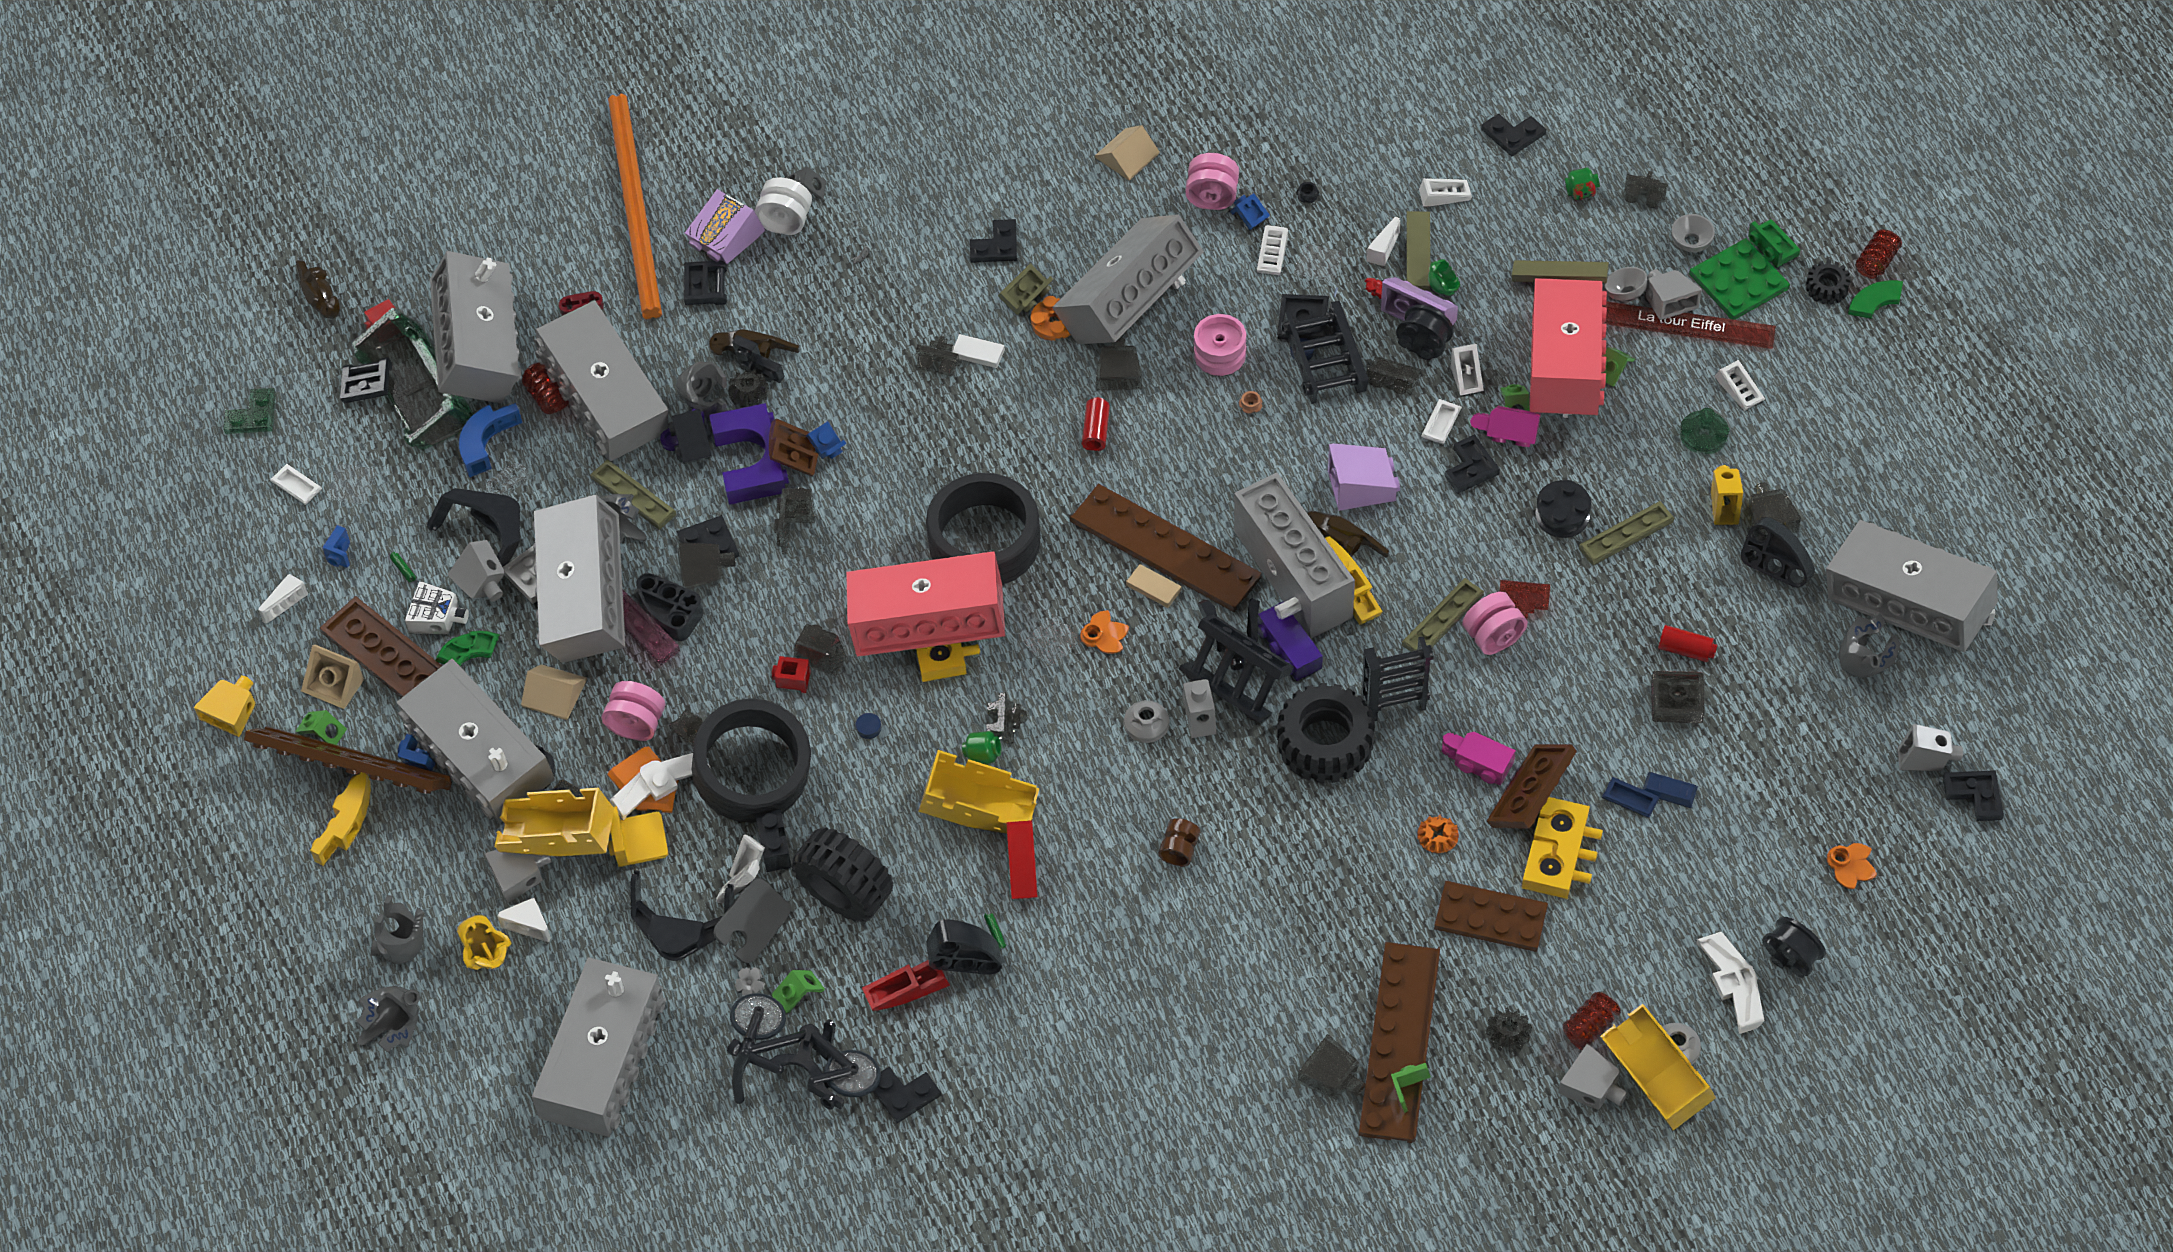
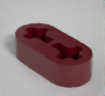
(579, 300)

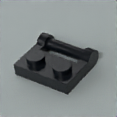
(697, 283)
(367, 385)

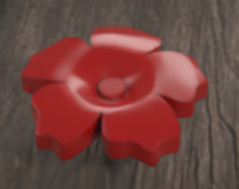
(1374, 286)

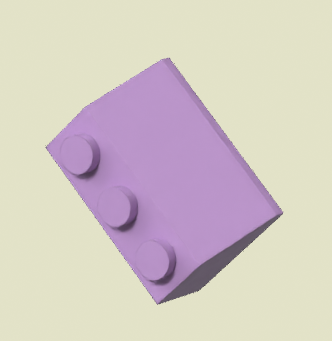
(1400, 295)

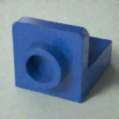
(1250, 210)
(826, 441)
(336, 547)
(414, 756)

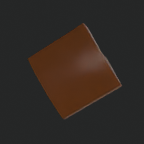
(791, 447)

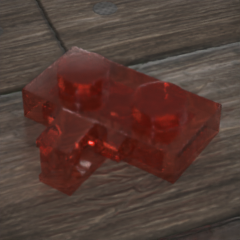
(1527, 595)

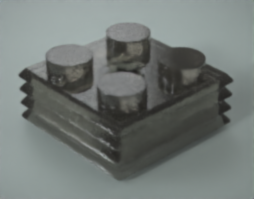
(1686, 685)

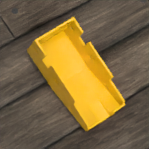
(976, 794)
(556, 823)
(1658, 1067)

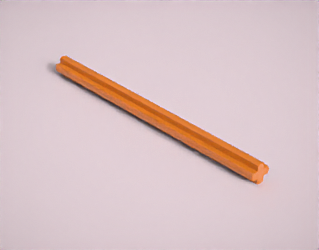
(634, 207)

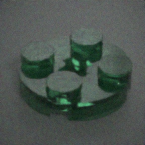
(1707, 420)

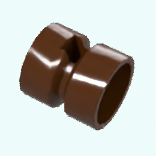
(1179, 842)

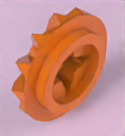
(1440, 843)

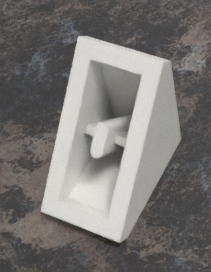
(1466, 369)
(525, 919)

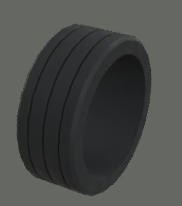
(986, 490)
(753, 714)

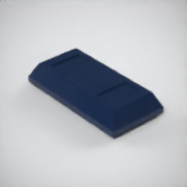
(1670, 789)
(1630, 797)

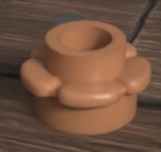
(1250, 397)

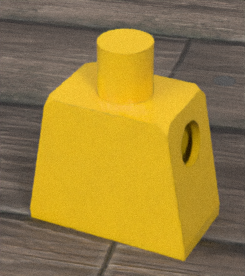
(1726, 483)
(227, 705)

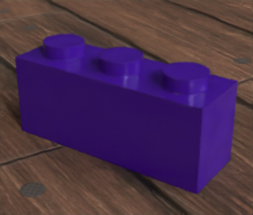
(1290, 642)

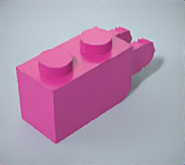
(1509, 424)
(1479, 756)

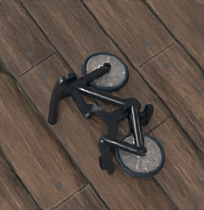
(763, 1017)

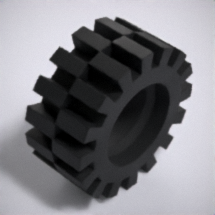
(1824, 292)

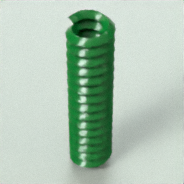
(402, 566)
(994, 929)

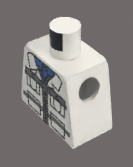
(434, 611)

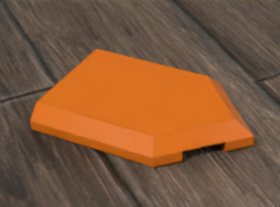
(629, 768)

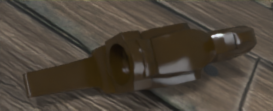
(318, 290)
(723, 341)
(1345, 533)

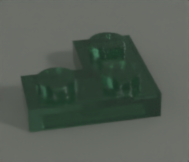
(256, 418)

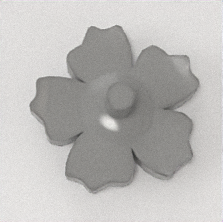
(749, 981)

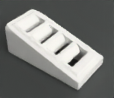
(1431, 196)
(1273, 236)
(1381, 247)
(1728, 384)
(283, 597)

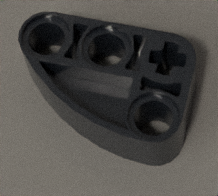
(1779, 545)
(682, 609)
(963, 948)

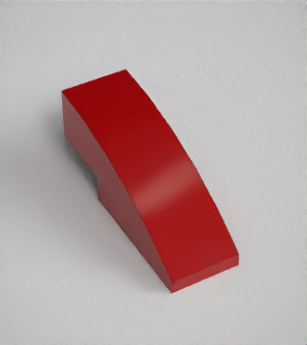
(1022, 859)
(904, 986)

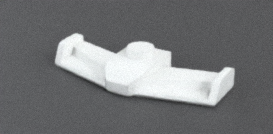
(654, 779)
(1734, 980)

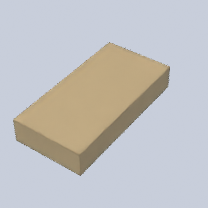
(1153, 586)

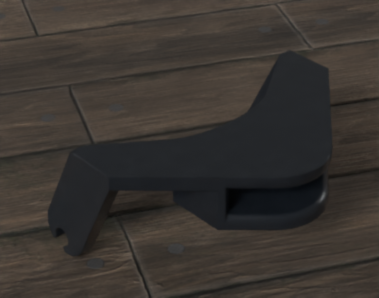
(494, 511)
(669, 935)

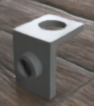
(805, 178)

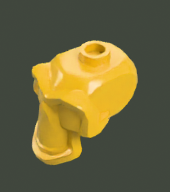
(482, 943)

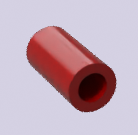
(1095, 424)
(1687, 644)

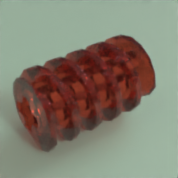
(1878, 253)
(543, 389)
(1589, 1018)

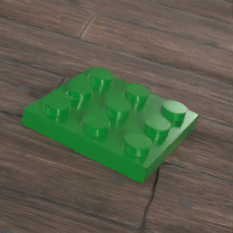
(1739, 279)

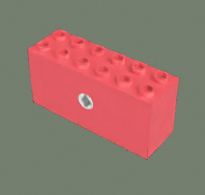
(1568, 347)
(925, 604)

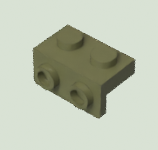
(1022, 291)

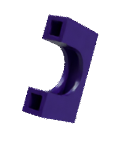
(765, 476)

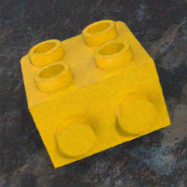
(637, 838)

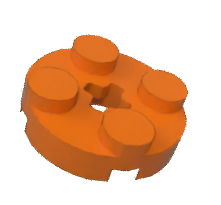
(1041, 320)

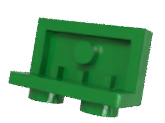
(1773, 242)

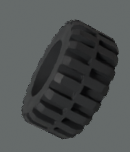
(1319, 760)
(842, 874)

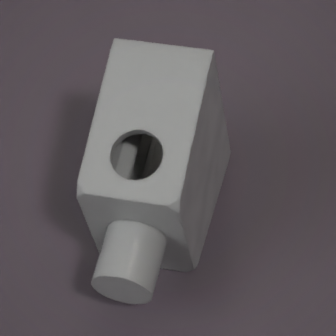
(1671, 293)
(478, 571)
(1199, 701)
(1927, 749)
(515, 871)
(1592, 1080)

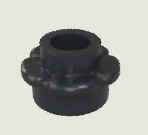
(1307, 187)

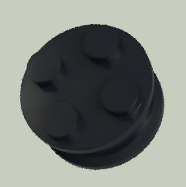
(1424, 331)
(1563, 509)
(1793, 946)

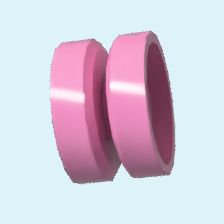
(1212, 181)
(1220, 344)
(1494, 623)
(633, 710)

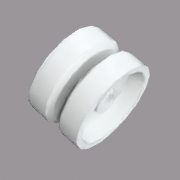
(783, 206)

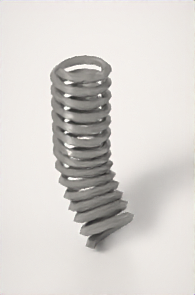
(865, 251)

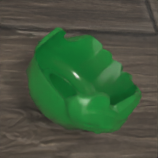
(1443, 278)

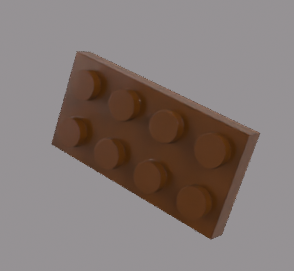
(1531, 786)
(1491, 916)

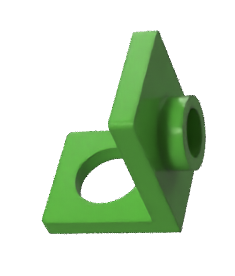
(1615, 364)
(1515, 394)
(316, 723)
(795, 987)
(1407, 1076)

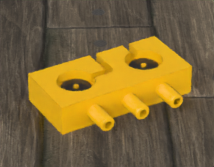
(944, 660)
(1557, 848)

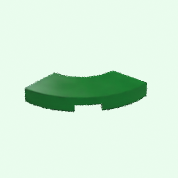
(1874, 297)
(468, 646)

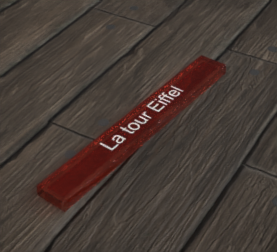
(1691, 325)

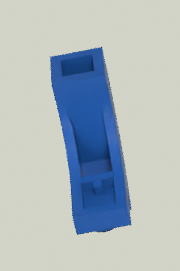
(478, 432)

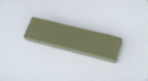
(1418, 248)
(1567, 270)
(619, 482)
(1626, 533)
(1445, 615)

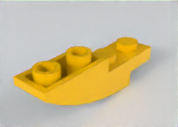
(1365, 605)
(350, 813)

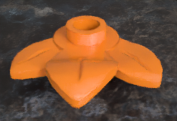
(1108, 633)
(1853, 867)

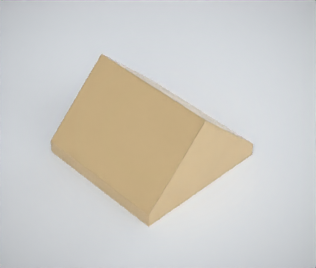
(1129, 152)
(331, 677)
(552, 691)

